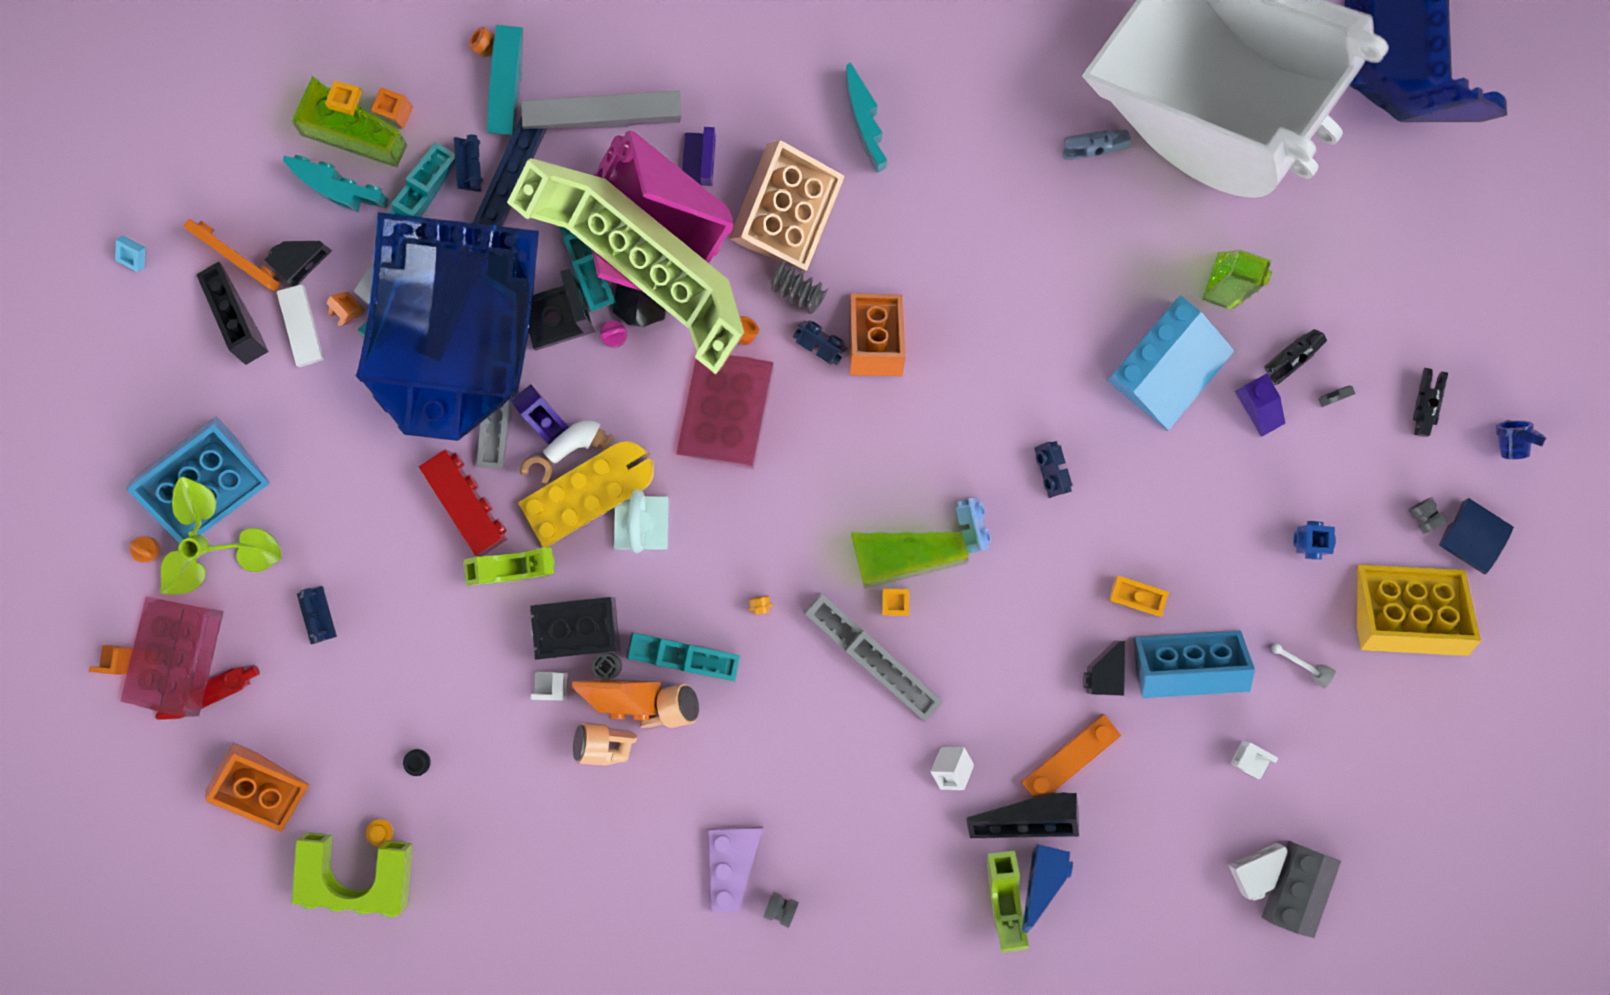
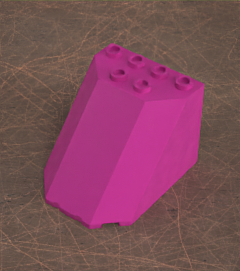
(666, 196)

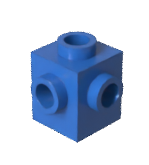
(1323, 540)

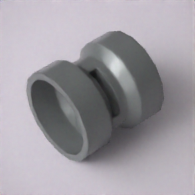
(1427, 515)
(611, 667)
(781, 909)

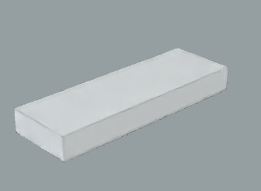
(300, 325)

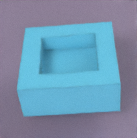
(130, 253)

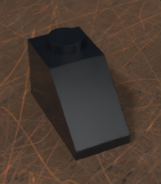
(296, 259)
(1107, 671)

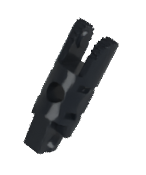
(1295, 355)
(1427, 415)

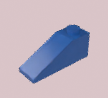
(1047, 874)

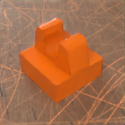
(345, 307)

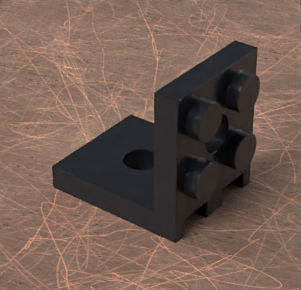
(572, 309)

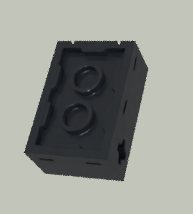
(575, 628)

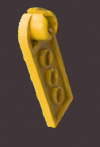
(587, 492)

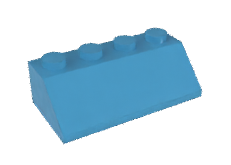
(1193, 664)

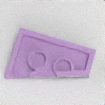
(730, 865)

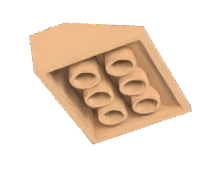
(786, 206)

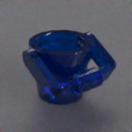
(1516, 439)

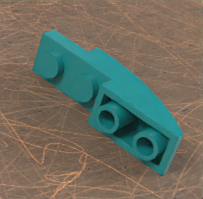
(331, 185)

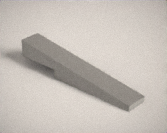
(602, 110)
(494, 438)
(872, 656)

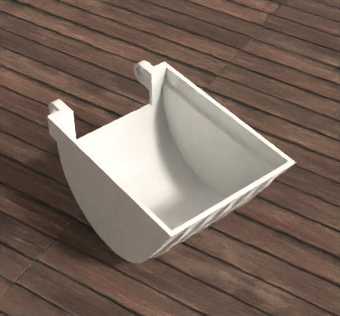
(1234, 83)

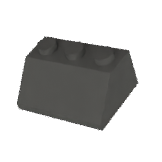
(1301, 890)

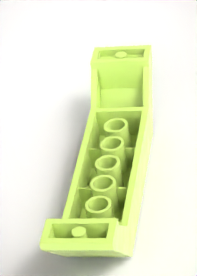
(638, 250)

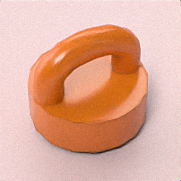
(480, 40)
(750, 330)
(144, 549)

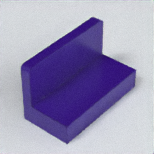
(700, 156)

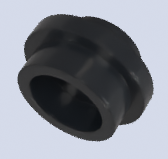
(416, 762)

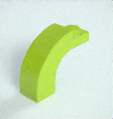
(509, 567)
(1005, 900)

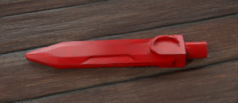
(221, 687)

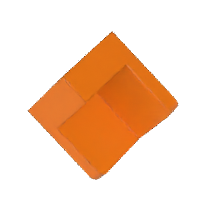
(392, 107)
(113, 660)

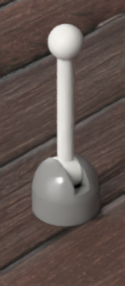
(1321, 674)

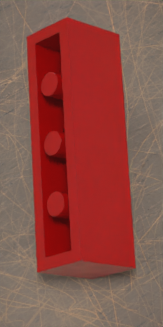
(463, 503)

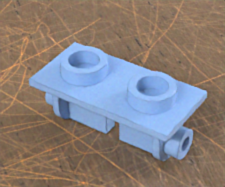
(973, 515)

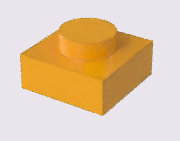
(343, 97)
(895, 602)

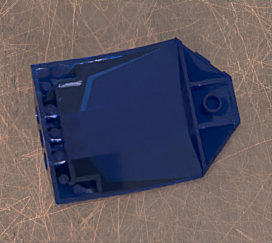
(447, 321)

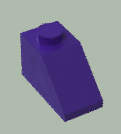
(1262, 404)
(539, 414)

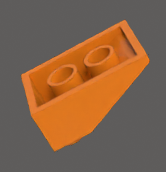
(876, 335)
(621, 697)
(255, 788)

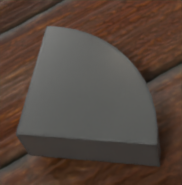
(1337, 395)

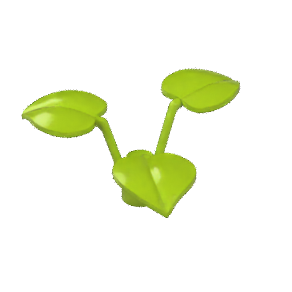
(179, 568)

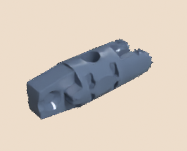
(1095, 144)

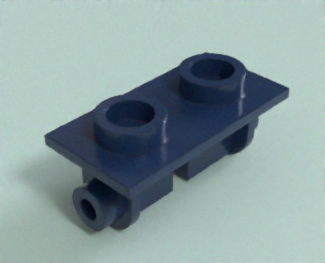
(467, 163)
(829, 345)
(1055, 480)
(316, 614)

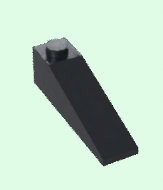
(231, 315)
(1038, 817)

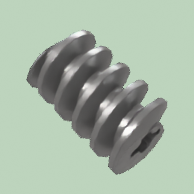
(797, 288)

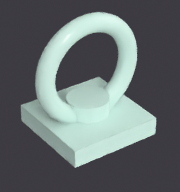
(642, 523)

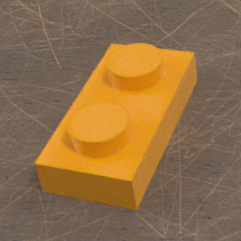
(1138, 596)

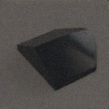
(636, 307)

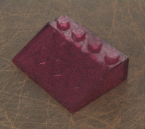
(726, 411)
(172, 657)

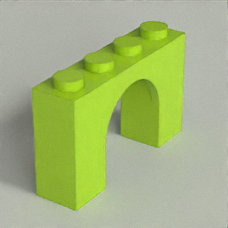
(317, 886)

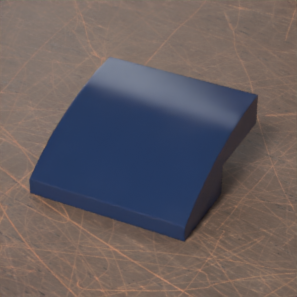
(1476, 536)

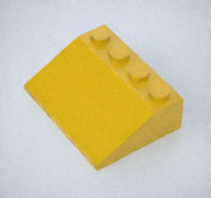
(1415, 610)

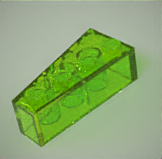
(355, 133)
(1236, 278)
(903, 555)

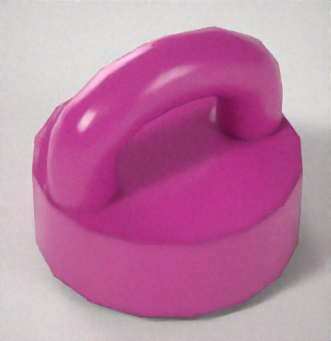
(613, 334)

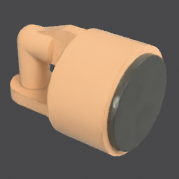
(675, 707)
(592, 744)

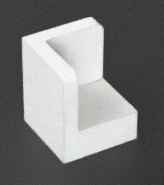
(550, 686)
(1252, 759)
(952, 768)

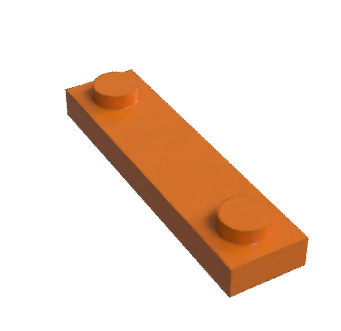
(204, 233)
(1071, 757)

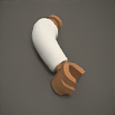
(576, 436)

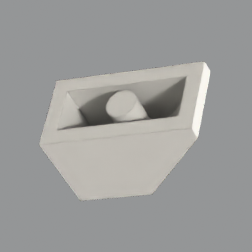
(1259, 871)

